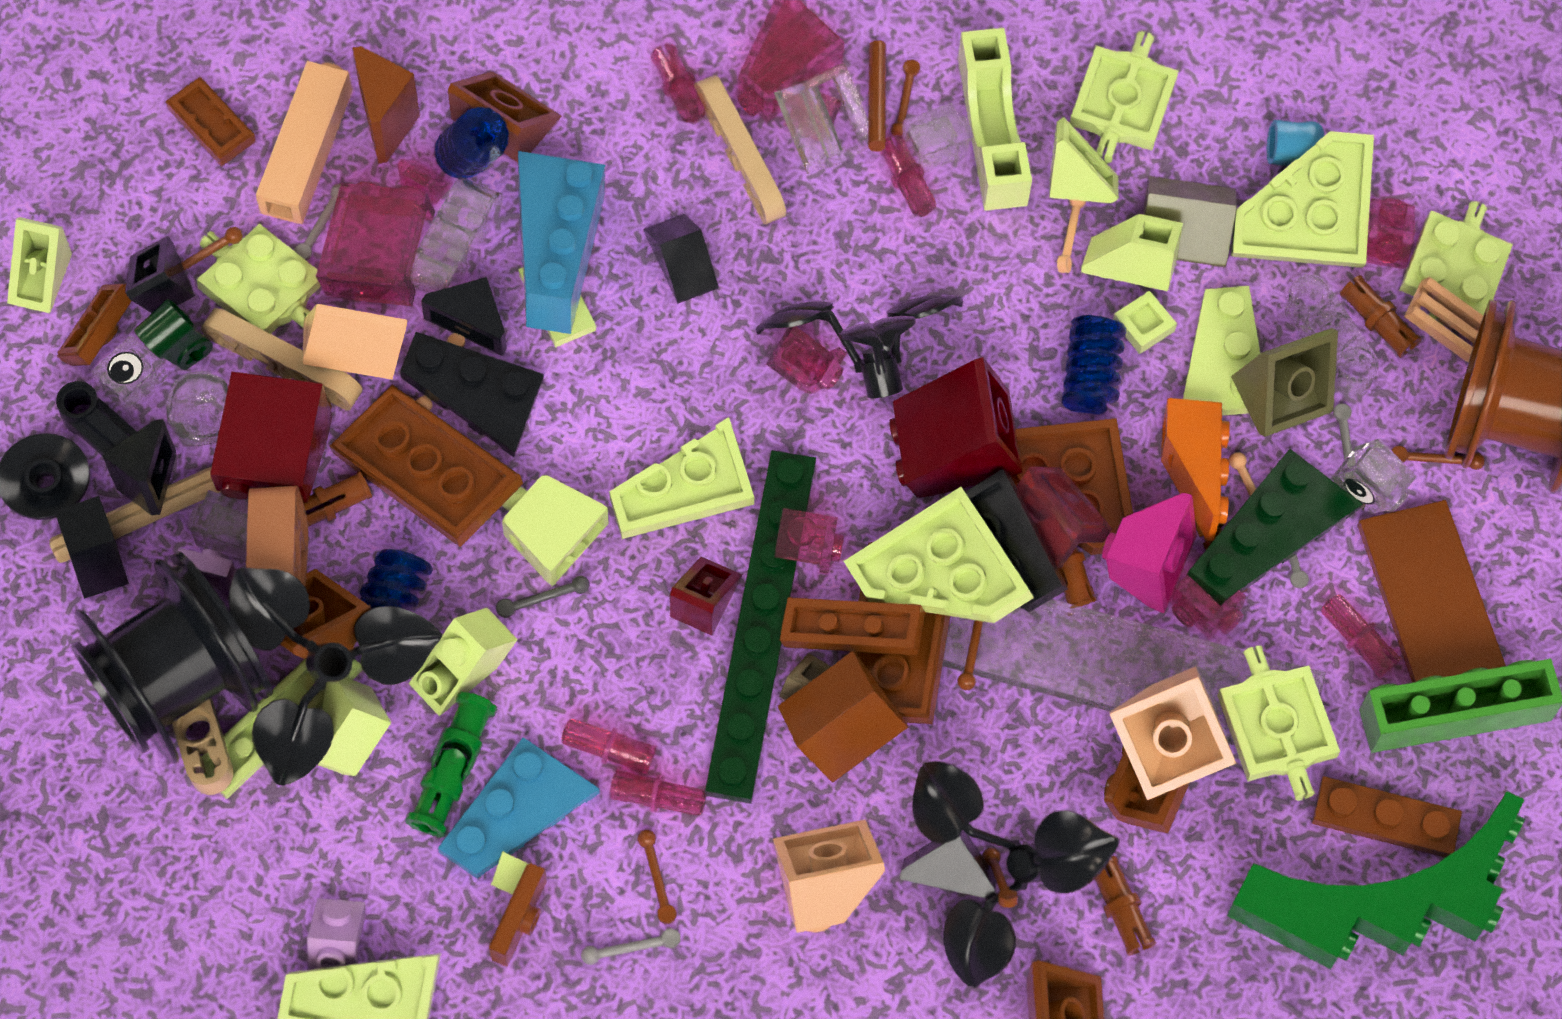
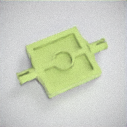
(1124, 97)
(1458, 258)
(260, 280)
(1278, 723)

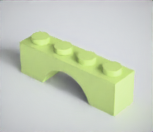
(987, 92)

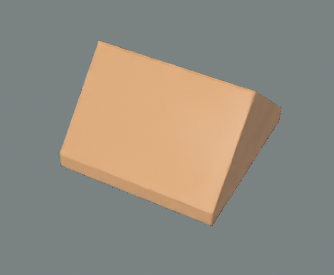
(352, 341)

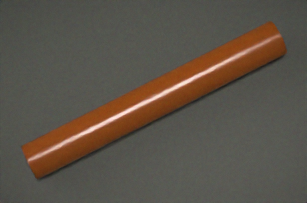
(877, 96)

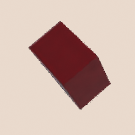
(703, 594)

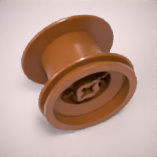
(1509, 394)

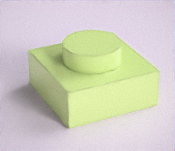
(1145, 322)

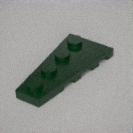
(1275, 522)

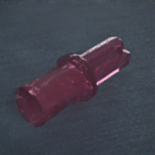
(678, 84)
(908, 176)
(1360, 635)
(608, 745)
(657, 793)

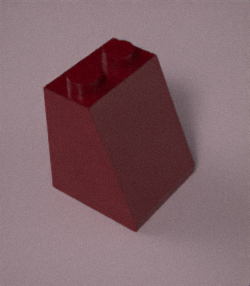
(955, 431)
(270, 435)

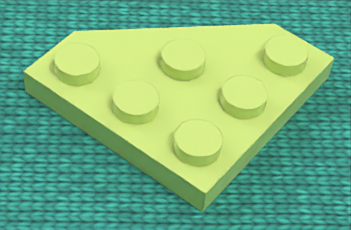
(1313, 207)
(943, 563)

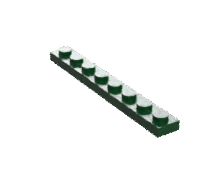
(758, 635)

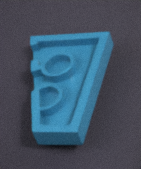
(514, 807)

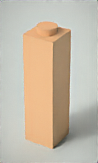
(304, 142)

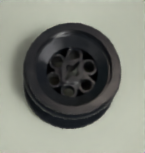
(170, 658)

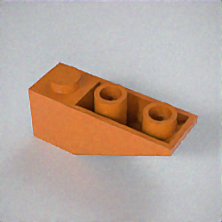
(1193, 459)

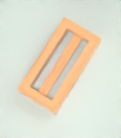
(1451, 312)

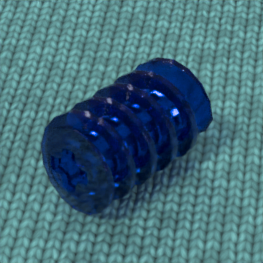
(471, 143)
(1093, 364)
(393, 579)

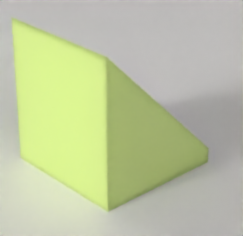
(508, 873)

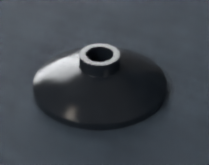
(40, 457)

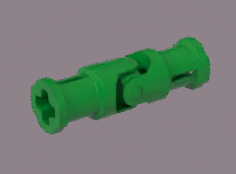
(444, 780)

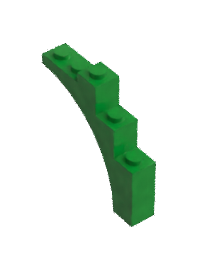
(1320, 917)

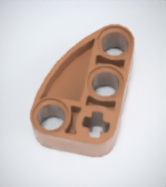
(277, 531)

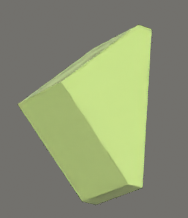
(1078, 169)
(37, 264)
(356, 722)

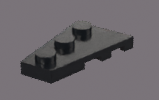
(477, 387)
(1018, 536)

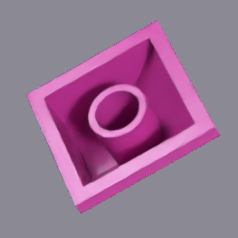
(1152, 550)

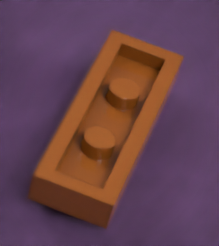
(852, 626)
(1386, 817)

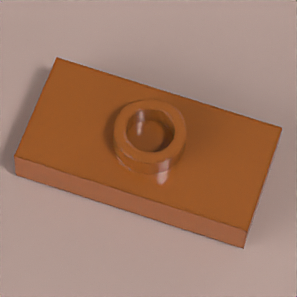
(210, 121)
(96, 325)
(520, 915)

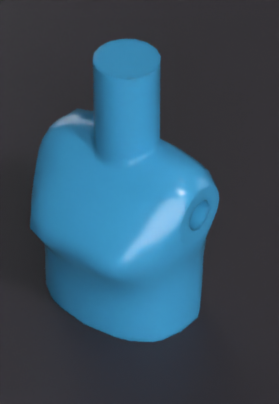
(1291, 140)

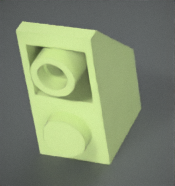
(1136, 252)
(462, 658)

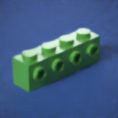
(1460, 705)

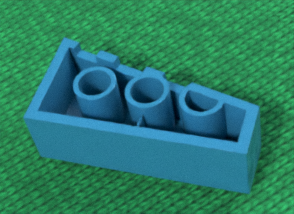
(558, 228)

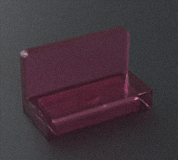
(1061, 512)

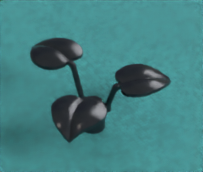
(879, 364)
(267, 608)
(1064, 858)

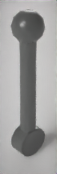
(506, 607)

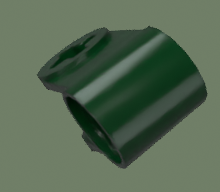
(173, 336)

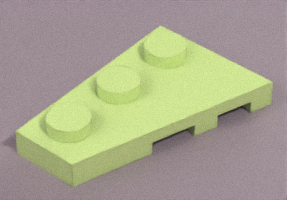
(1222, 346)
(688, 486)
(362, 990)

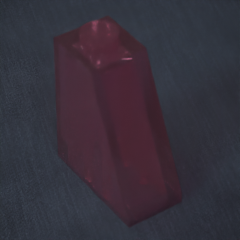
(786, 50)

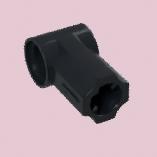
(98, 424)

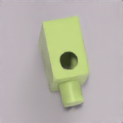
(552, 525)

